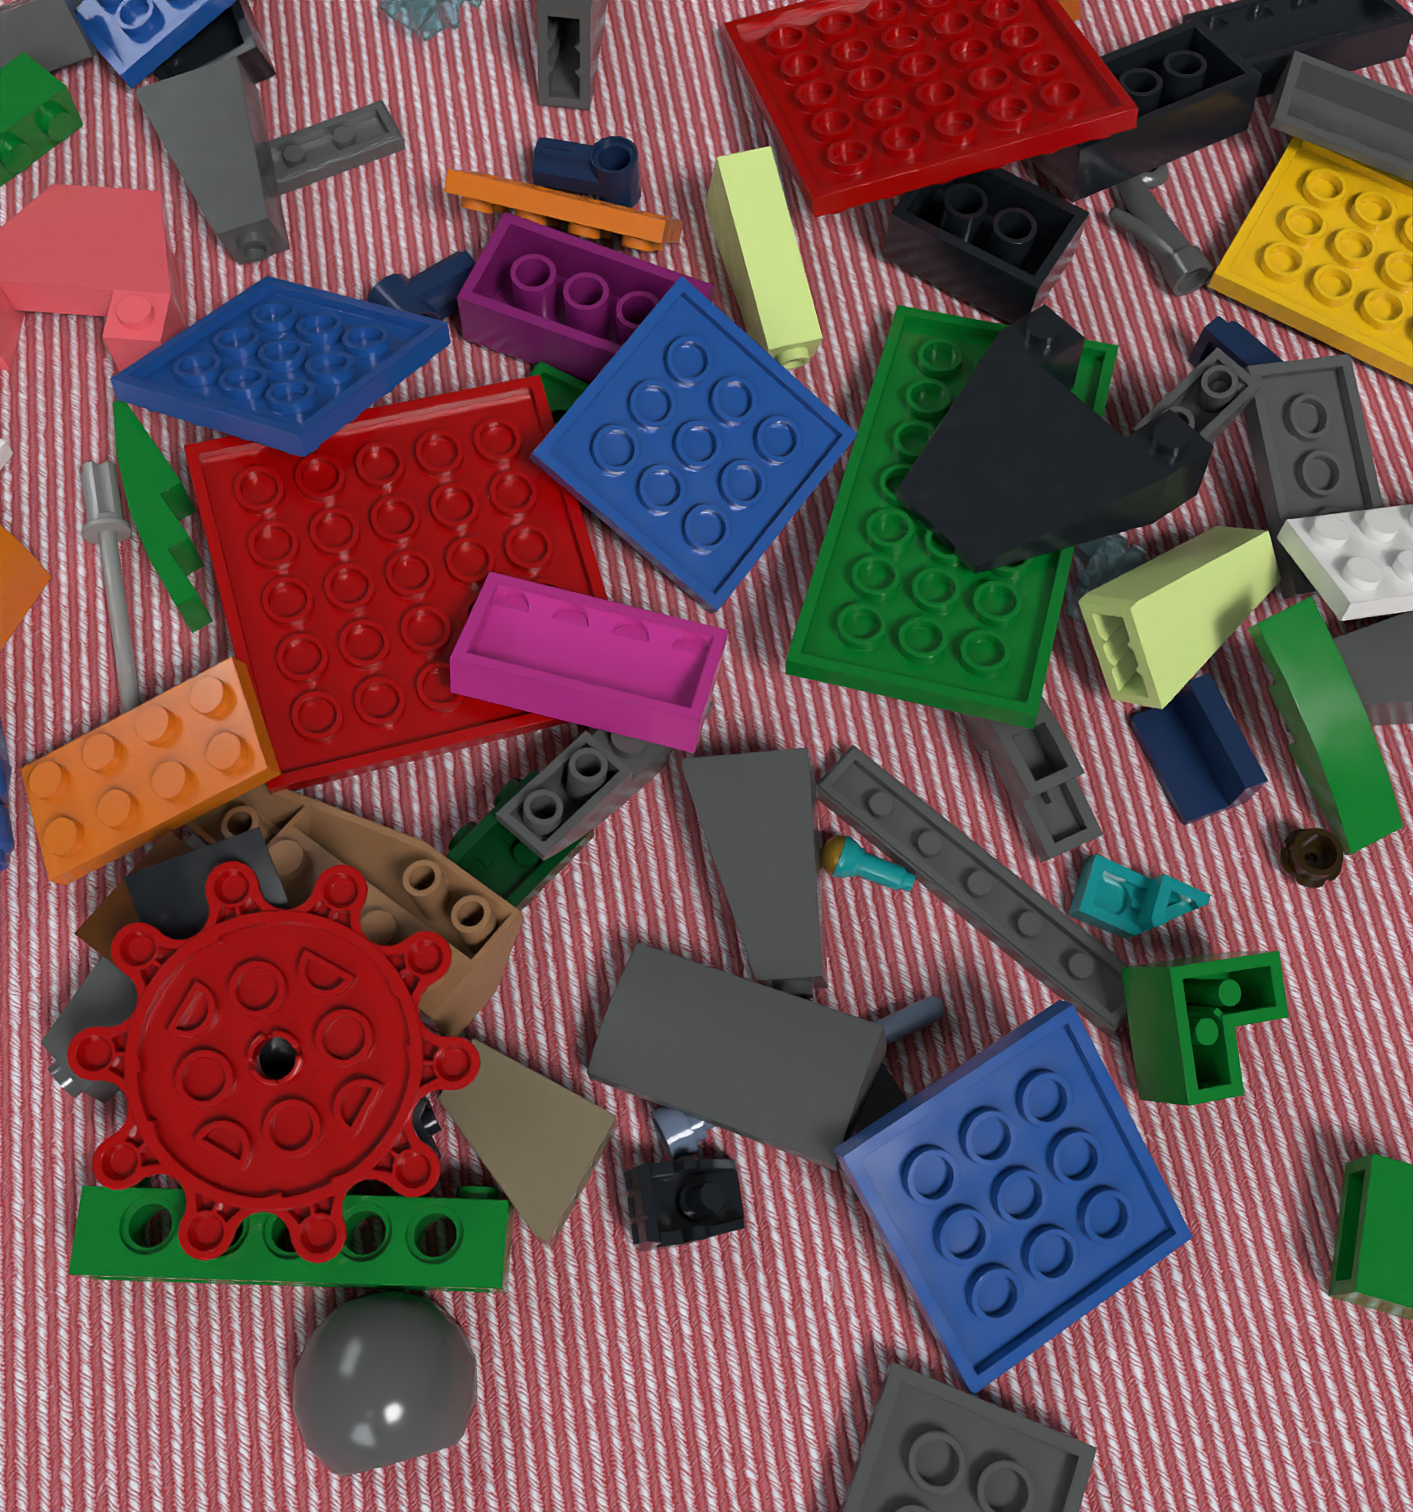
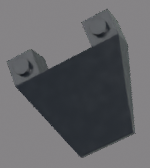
(1033, 466)

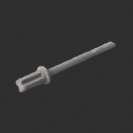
(106, 528)

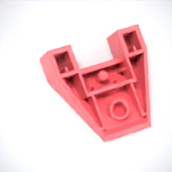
(92, 257)

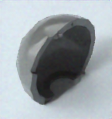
(383, 1382)

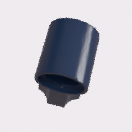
(604, 169)
(428, 293)

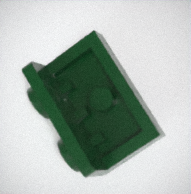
(501, 859)

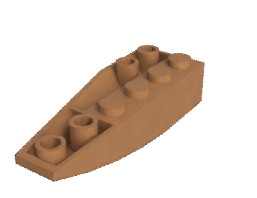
(407, 885)

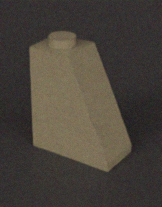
(531, 1138)

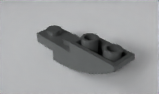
(1206, 401)
(1040, 780)
(581, 789)

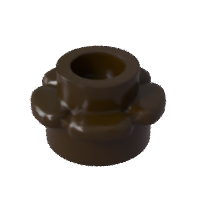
(1322, 846)

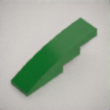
(157, 506)
(1329, 725)

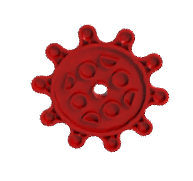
(197, 1079)

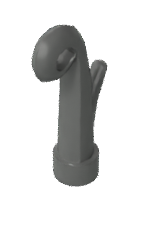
(1182, 265)

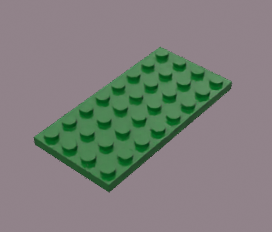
(891, 600)

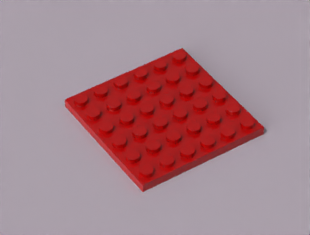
(920, 90)
(365, 562)

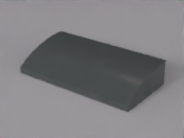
(1345, 114)
(737, 1054)

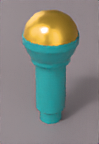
(845, 858)

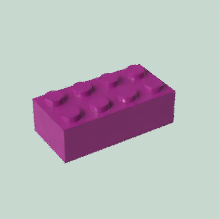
(559, 297)

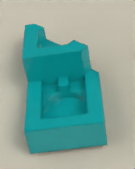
(1127, 901)

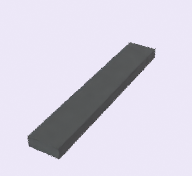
(977, 887)

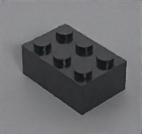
(986, 239)

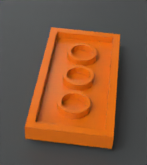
(548, 206)
(149, 771)

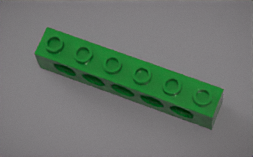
(113, 1244)

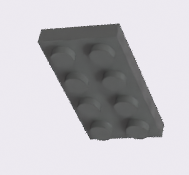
(1309, 449)

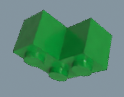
(1186, 1021)

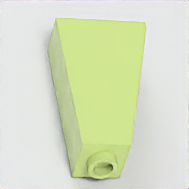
(763, 255)
(1177, 611)

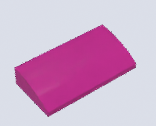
(588, 661)

